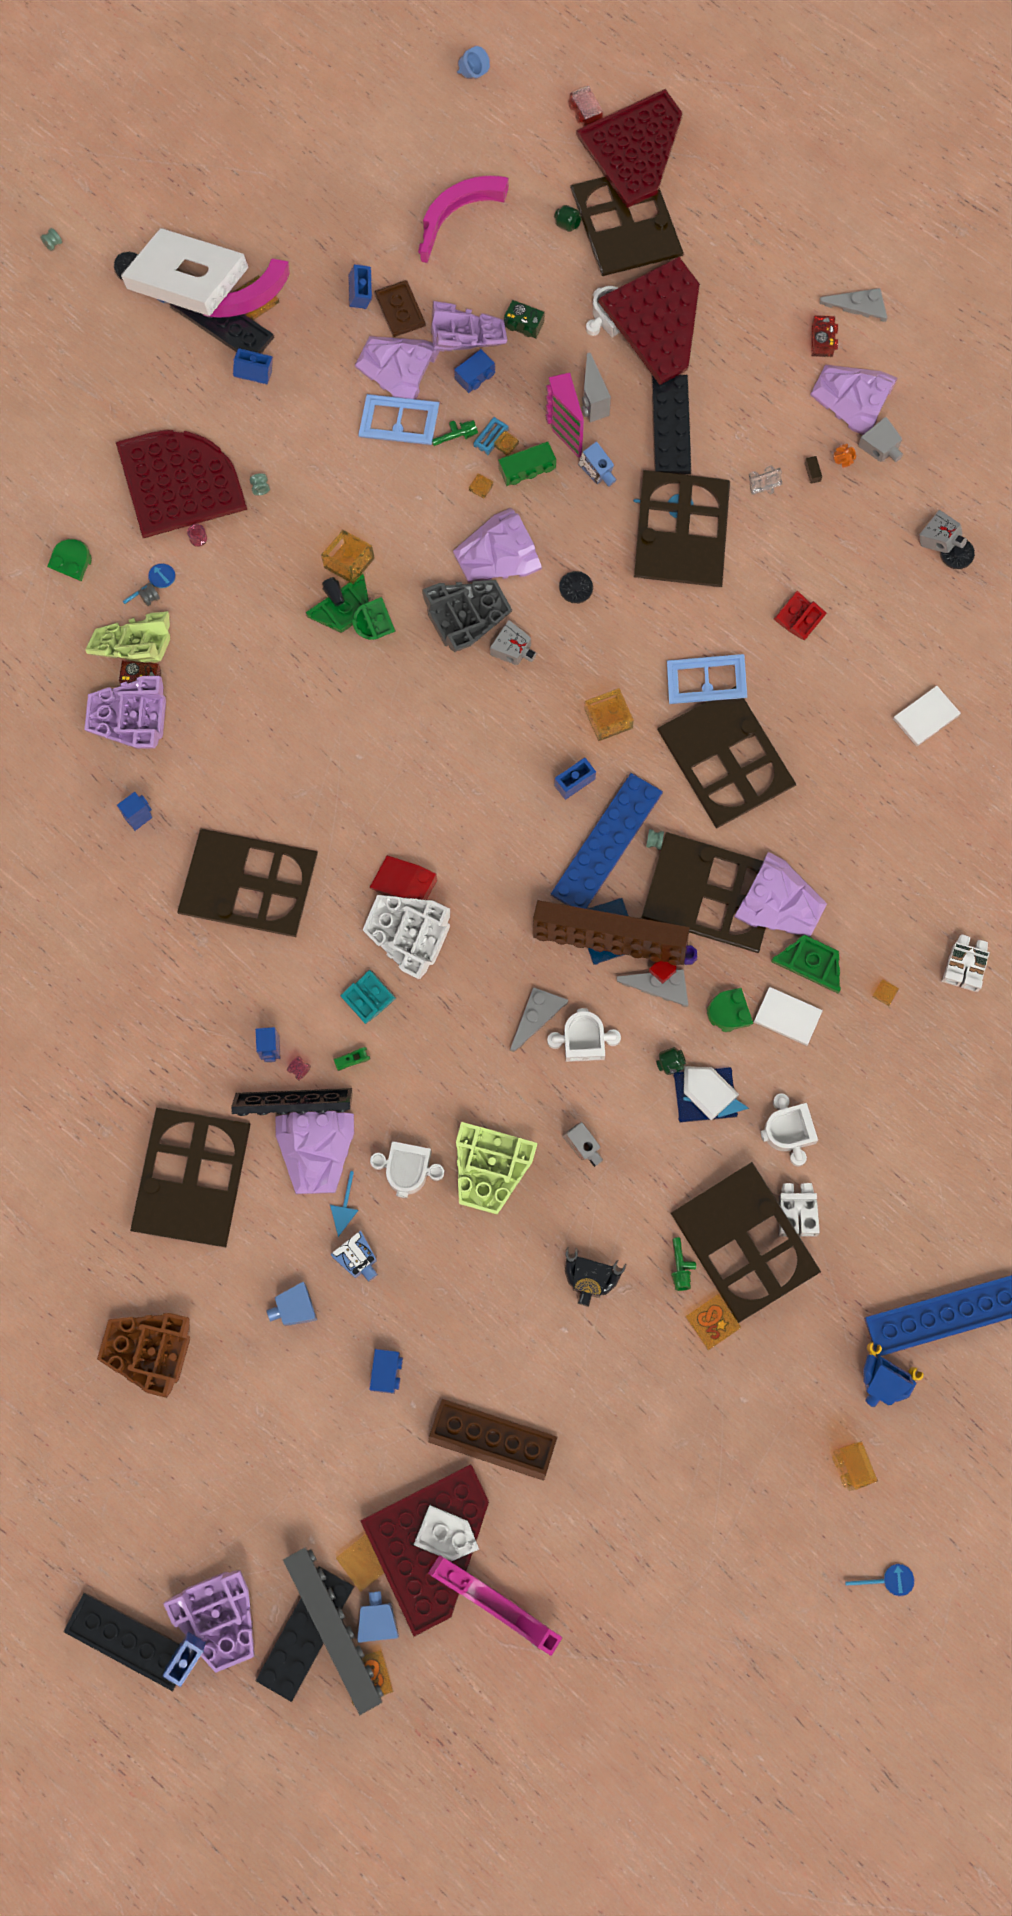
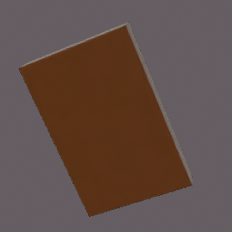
(400, 308)

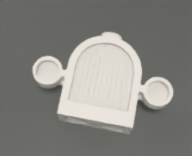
(600, 315)
(584, 1037)
(790, 1129)
(407, 1168)

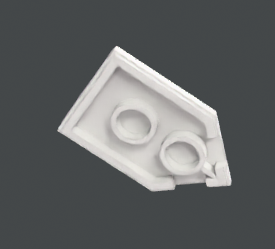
(707, 1090)
(445, 1535)

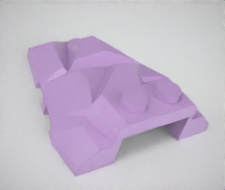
(463, 330)
(396, 363)
(853, 394)
(498, 550)
(129, 712)
(781, 900)
(315, 1148)
(219, 1615)

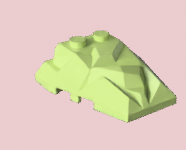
(136, 641)
(490, 1166)

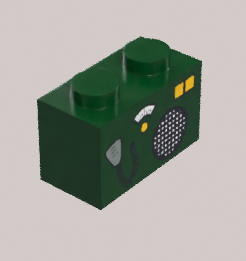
(524, 319)

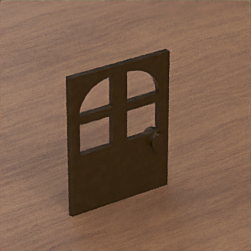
(631, 243)
(680, 555)
(711, 732)
(218, 875)
(682, 884)
(185, 1209)
(727, 1215)

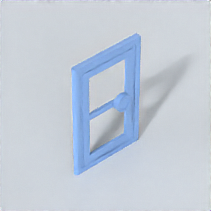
(397, 433)
(707, 689)

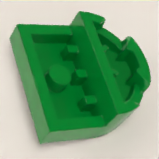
(70, 558)
(373, 620)
(729, 1011)

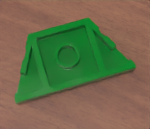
(341, 616)
(812, 961)

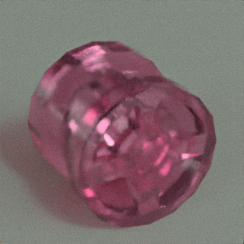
(197, 539)
(298, 1068)

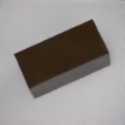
(813, 469)

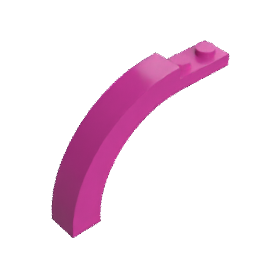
(462, 193)
(257, 293)
(496, 1605)

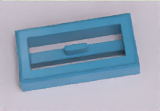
(482, 447)

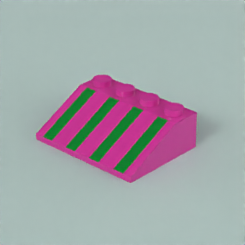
(565, 412)

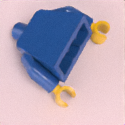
(887, 1381)

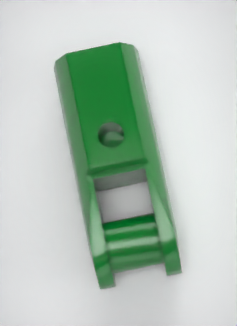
(348, 1060)

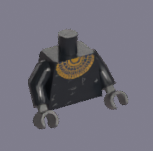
(590, 1277)

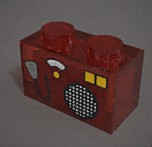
(823, 336)
(132, 670)

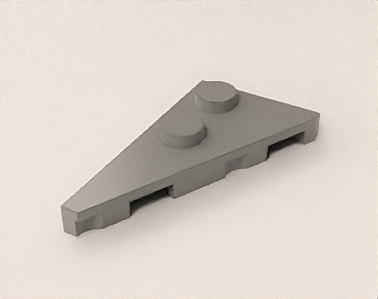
(862, 302)
(671, 990)
(539, 1009)

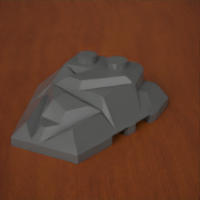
(465, 611)

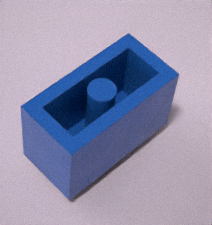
(360, 286)
(252, 366)
(475, 371)
(575, 778)
(135, 810)
(268, 1044)
(385, 1371)
(184, 1659)

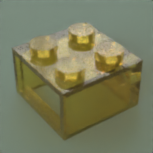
(350, 559)
(609, 716)
(854, 1466)

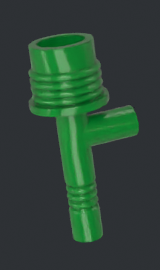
(467, 429)
(681, 1277)

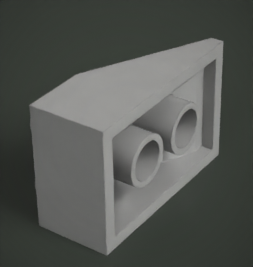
(596, 396)

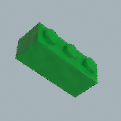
(527, 464)

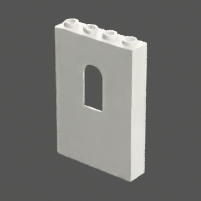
(156, 275)

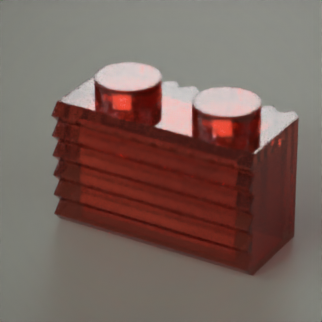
(585, 106)

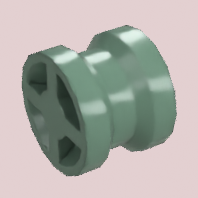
(51, 239)
(259, 484)
(655, 839)

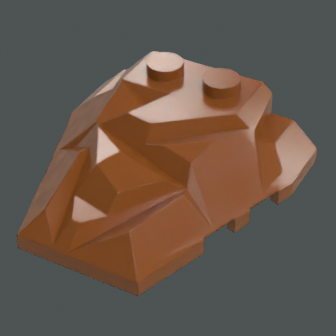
(147, 1350)

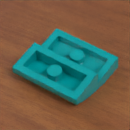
(368, 997)

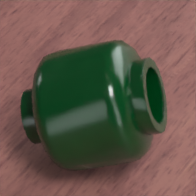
(567, 218)
(671, 1061)

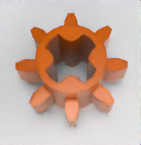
(844, 455)

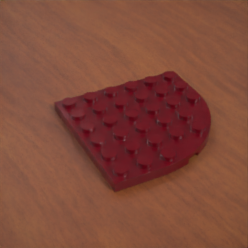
(178, 480)

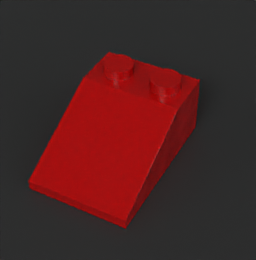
(403, 879)

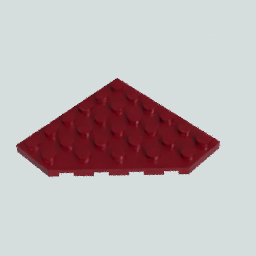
(634, 145)
(657, 317)
(407, 1567)

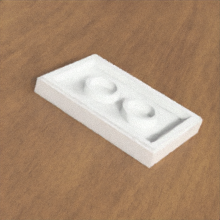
(926, 716)
(788, 1016)

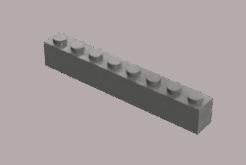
(333, 1631)

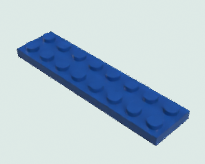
(607, 843)
(941, 1316)

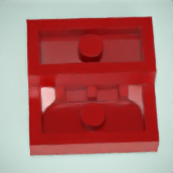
(800, 616)

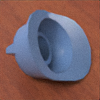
(474, 63)

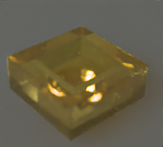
(506, 443)
(481, 486)
(885, 992)

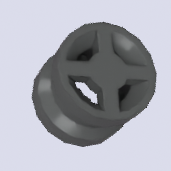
(148, 594)

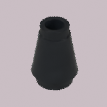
(333, 591)

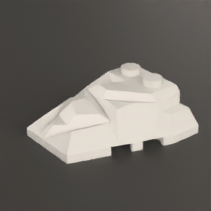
(408, 931)

